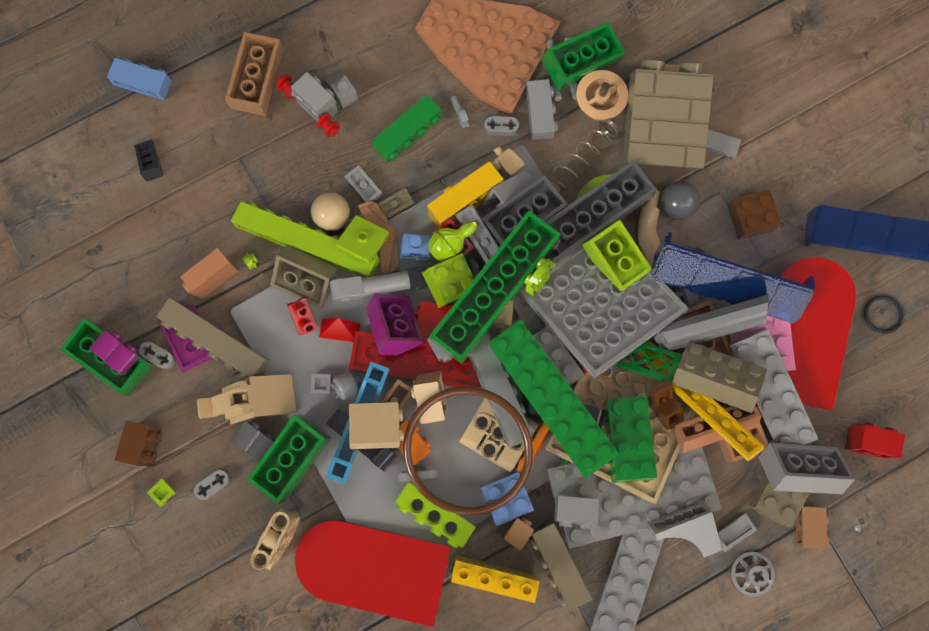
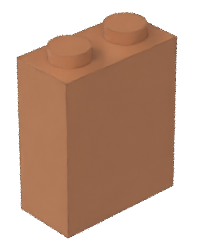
(208, 274)

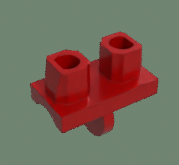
(302, 316)

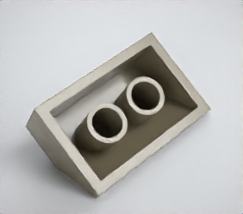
(303, 275)

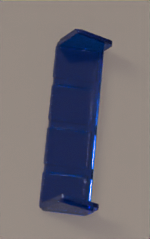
(868, 232)
(729, 280)

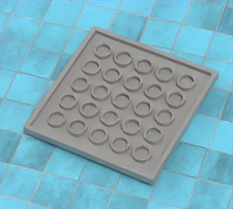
(597, 318)

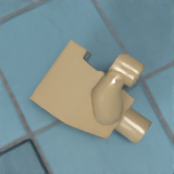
(507, 161)

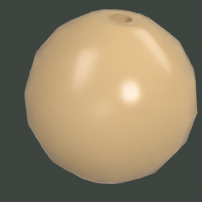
(330, 211)

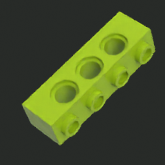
(456, 539)

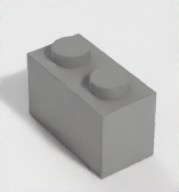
(576, 511)

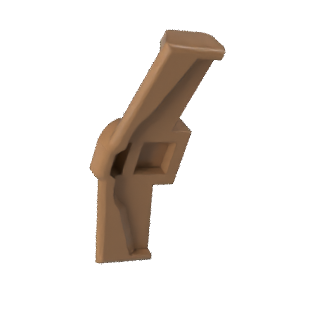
(389, 250)

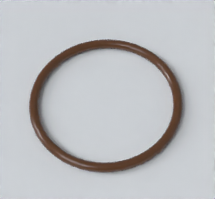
(468, 390)

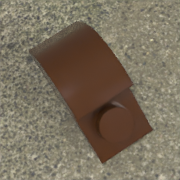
(664, 405)

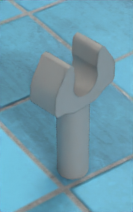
(462, 116)

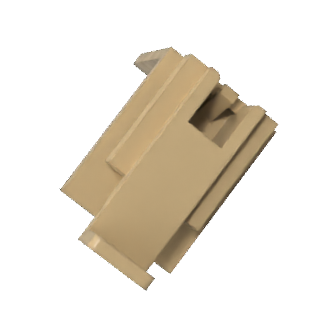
(251, 398)

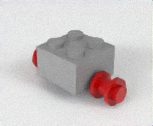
(314, 99)

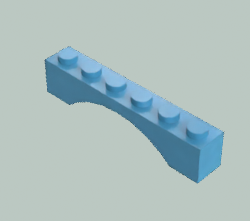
(368, 393)

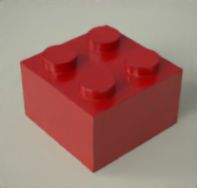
(874, 441)

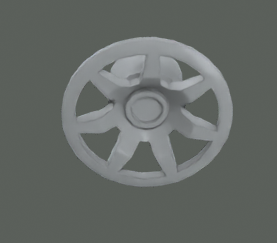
(754, 574)

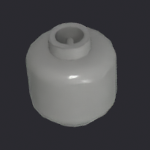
(346, 385)

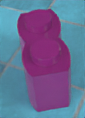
(114, 351)

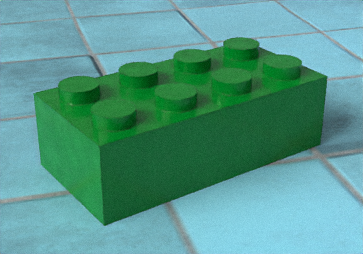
(582, 55)
(78, 349)
(630, 433)
(289, 458)

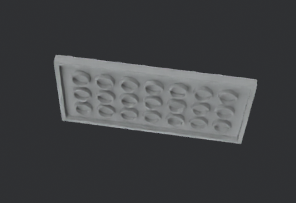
(625, 512)

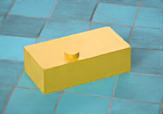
(467, 192)

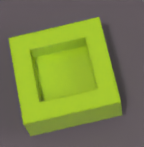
(161, 492)

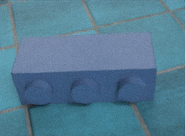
(139, 78)

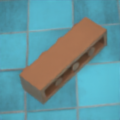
(699, 433)

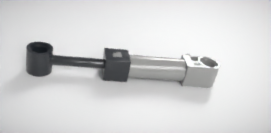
(412, 279)

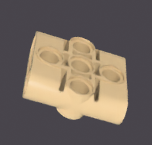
(474, 434)
(275, 539)

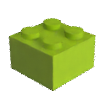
(448, 279)

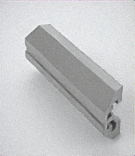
(715, 323)

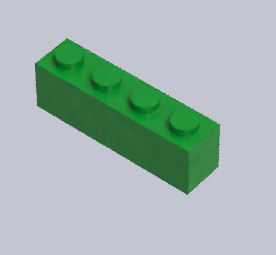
(406, 129)

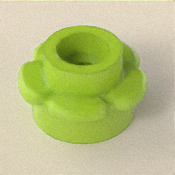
(250, 260)

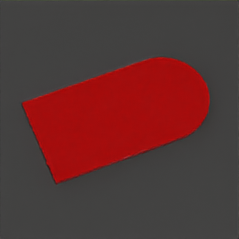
(822, 330)
(373, 570)

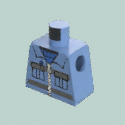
(415, 248)

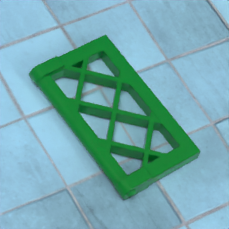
(654, 372)

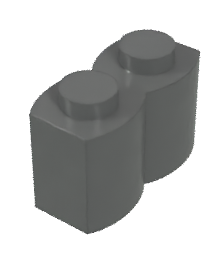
(253, 440)

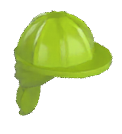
(449, 242)

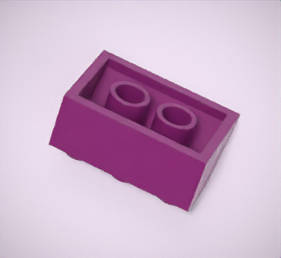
(393, 324)

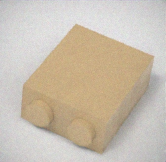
(375, 425)

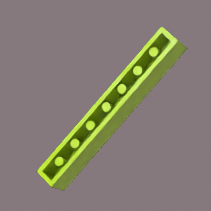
(299, 236)

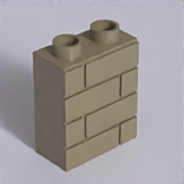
(668, 116)

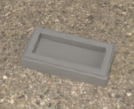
(735, 531)

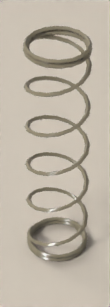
(591, 146)

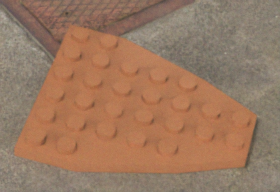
(488, 45)

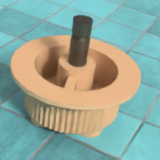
(602, 95)

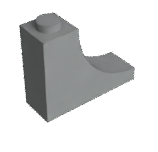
(693, 524)

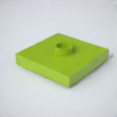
(362, 239)

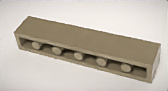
(212, 339)

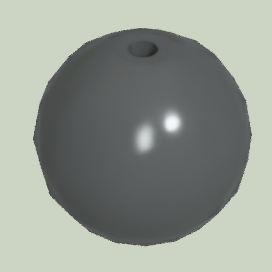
(680, 200)

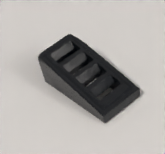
(150, 171)

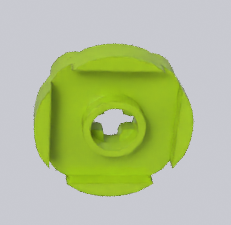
(536, 281)

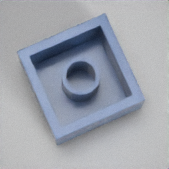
(516, 507)

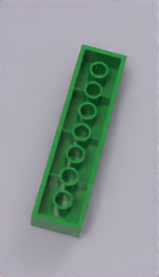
(494, 287)
(553, 399)

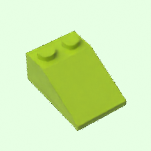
(617, 255)

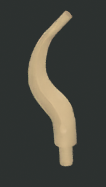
(647, 224)

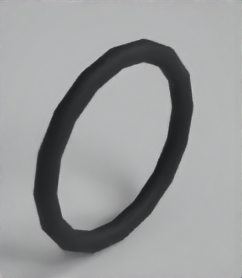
(901, 316)

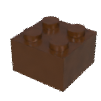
(754, 214)
(138, 444)

